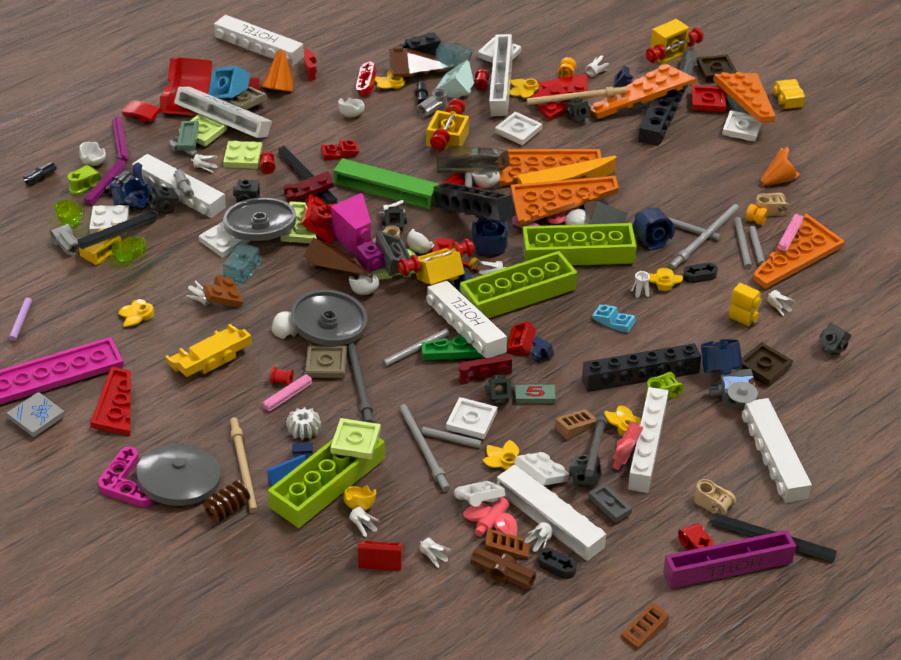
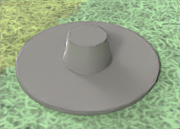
(742, 392)

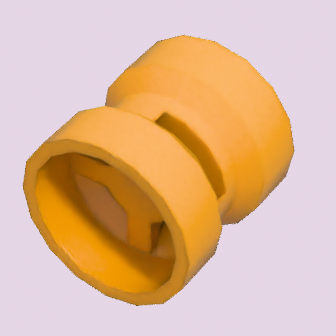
(567, 67)
(756, 214)

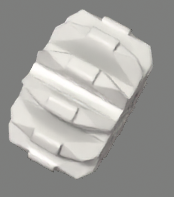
(303, 423)

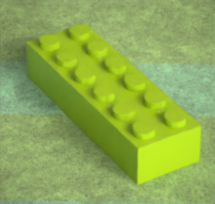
(582, 243)
(520, 284)
(319, 482)

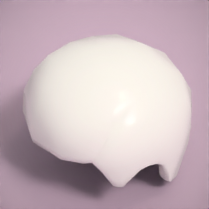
(351, 107)
(91, 154)
(486, 179)
(576, 217)
(419, 242)
(364, 285)
(282, 325)

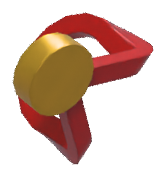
(472, 264)

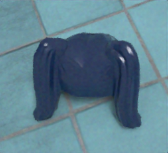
(133, 192)

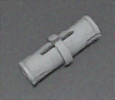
(183, 184)

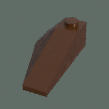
(406, 62)
(332, 258)

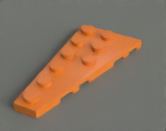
(649, 87)
(748, 93)
(533, 160)
(544, 199)
(809, 245)

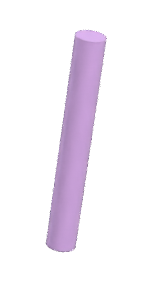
(20, 319)

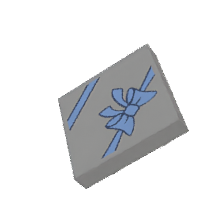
(36, 414)

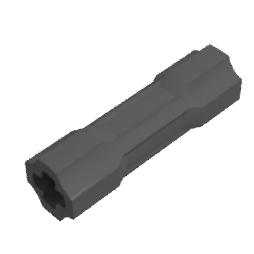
(688, 62)

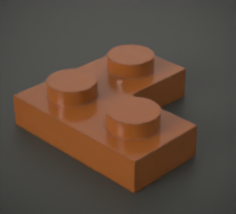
(223, 292)

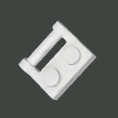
(479, 492)

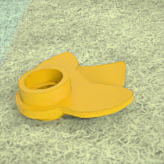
(389, 81)
(523, 87)
(665, 279)
(136, 312)
(621, 418)
(502, 457)

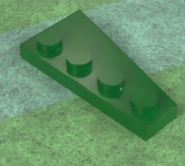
(452, 349)

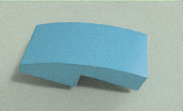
(611, 318)

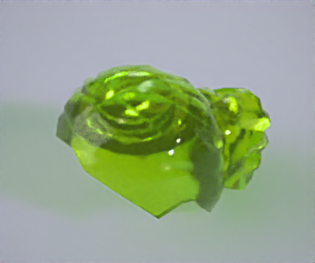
(68, 212)
(129, 248)

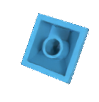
(228, 82)

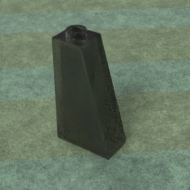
(472, 159)

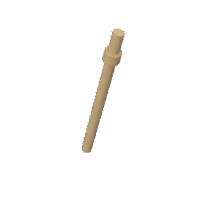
(608, 92)
(237, 437)

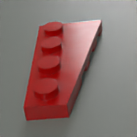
(113, 407)

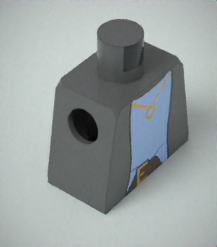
(726, 380)

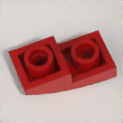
(310, 67)
(141, 110)
(343, 150)

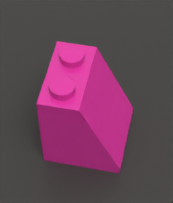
(351, 222)

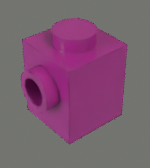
(370, 256)

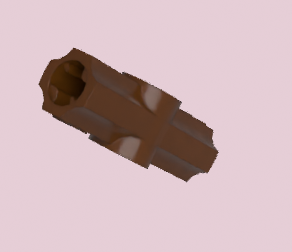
(503, 568)

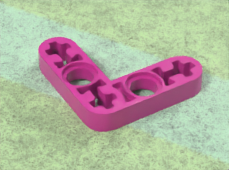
(119, 479)

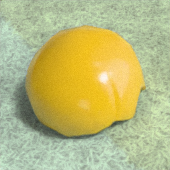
(359, 497)

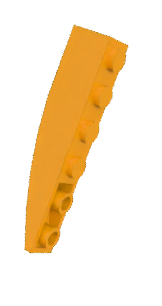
(587, 169)

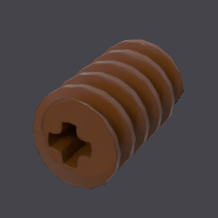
(226, 500)

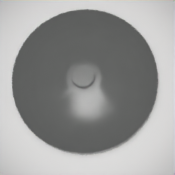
(259, 219)
(328, 317)
(178, 474)

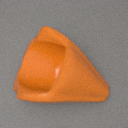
(279, 74)
(779, 170)

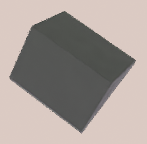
(603, 214)
(393, 251)

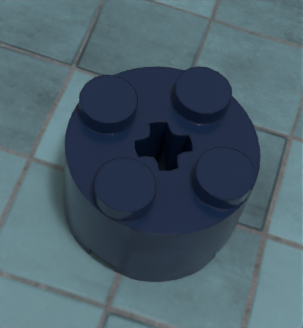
(653, 228)
(489, 236)
(721, 355)

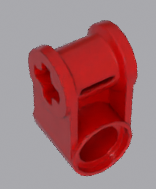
(694, 537)

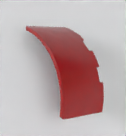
(185, 73)

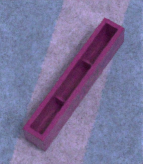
(729, 559)

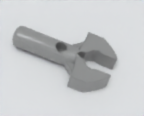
(173, 146)

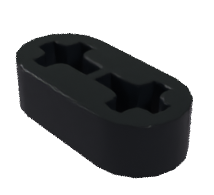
(700, 272)
(557, 563)

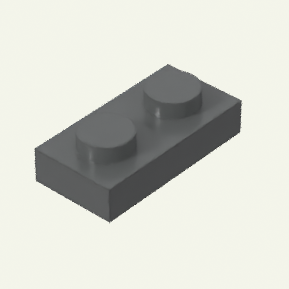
(610, 503)

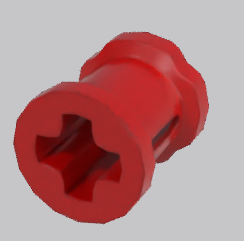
(482, 77)
(267, 162)
(281, 376)

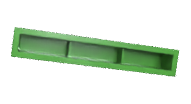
(385, 183)

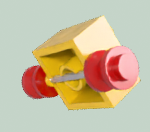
(671, 41)
(448, 127)
(438, 265)

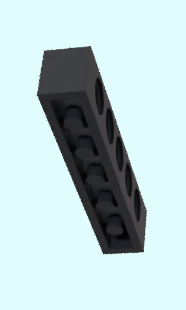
(659, 117)
(474, 201)
(640, 367)

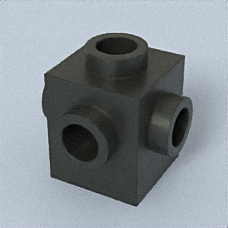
(577, 109)
(246, 190)
(163, 199)
(394, 211)
(834, 339)
(507, 388)
(578, 468)

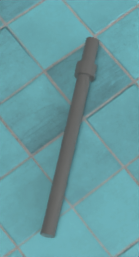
(365, 406)
(600, 424)

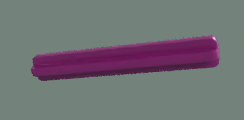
(120, 139)
(98, 190)

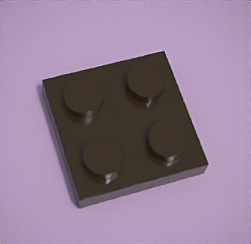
(715, 65)
(766, 363)

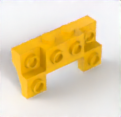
(210, 352)

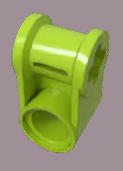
(83, 178)
(666, 382)

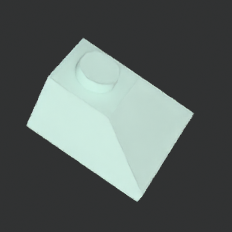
(457, 81)

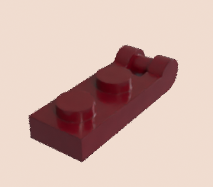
(309, 186)
(484, 368)

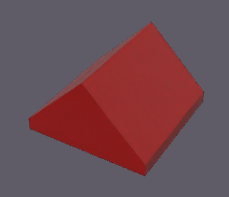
(380, 555)

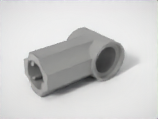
(437, 101)
(64, 237)

